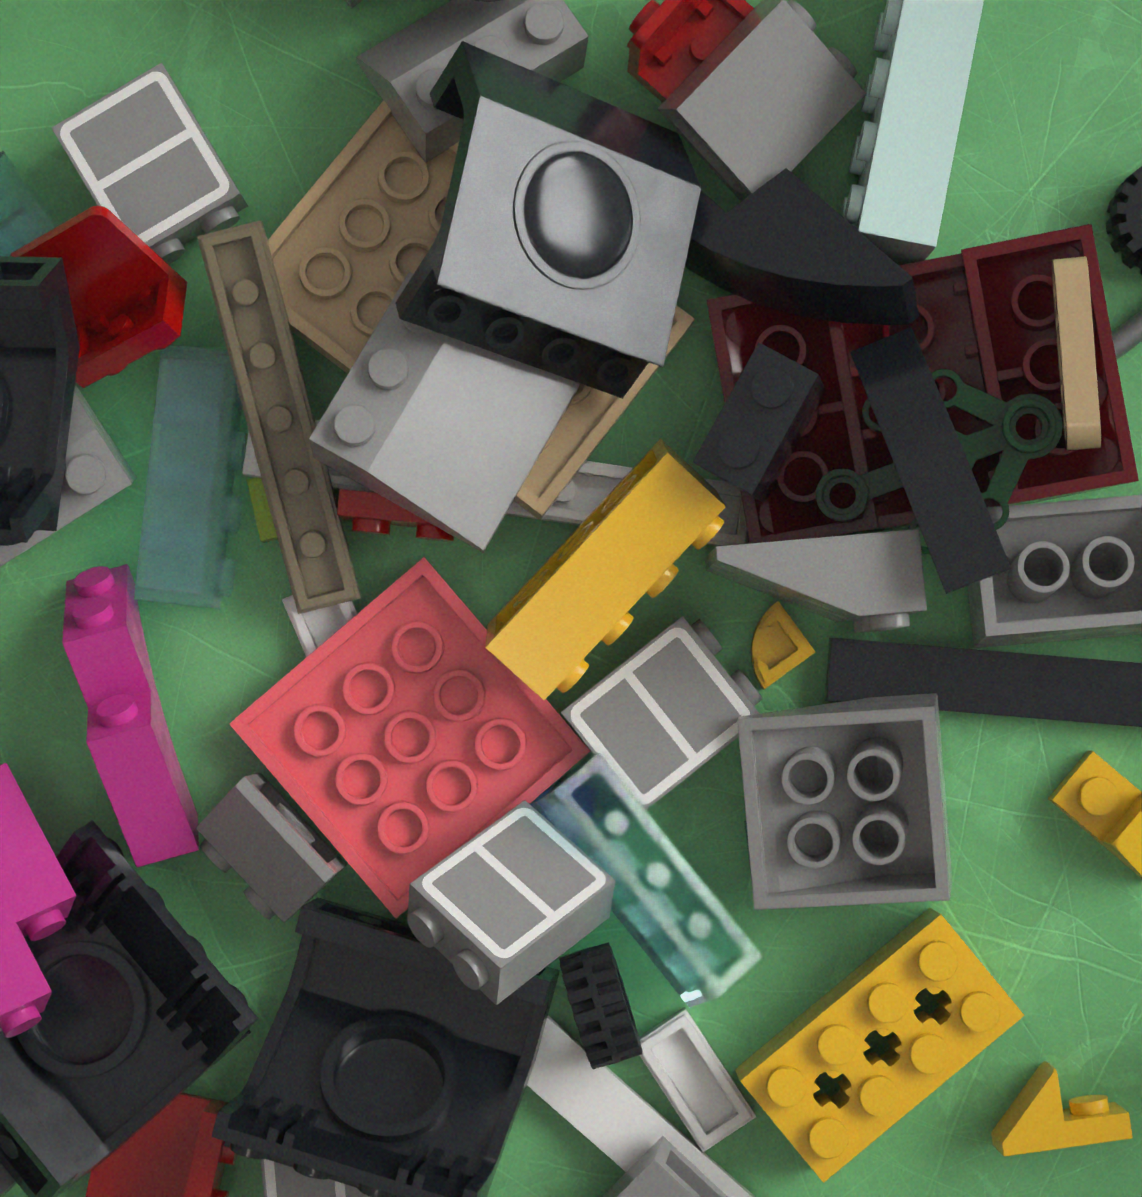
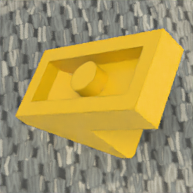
(1104, 807)
(1041, 1124)

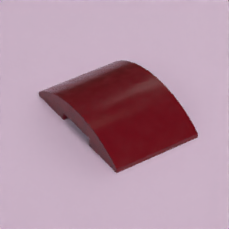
(979, 316)

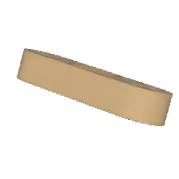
(1076, 353)

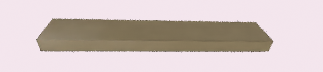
(279, 416)

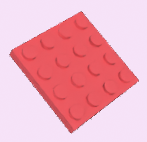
(407, 735)

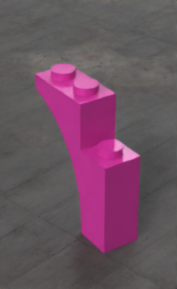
(126, 716)
(32, 903)

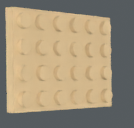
(357, 242)

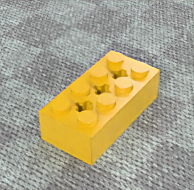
(604, 570)
(886, 1086)

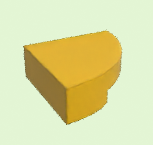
(777, 646)

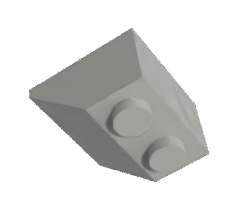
(268, 848)

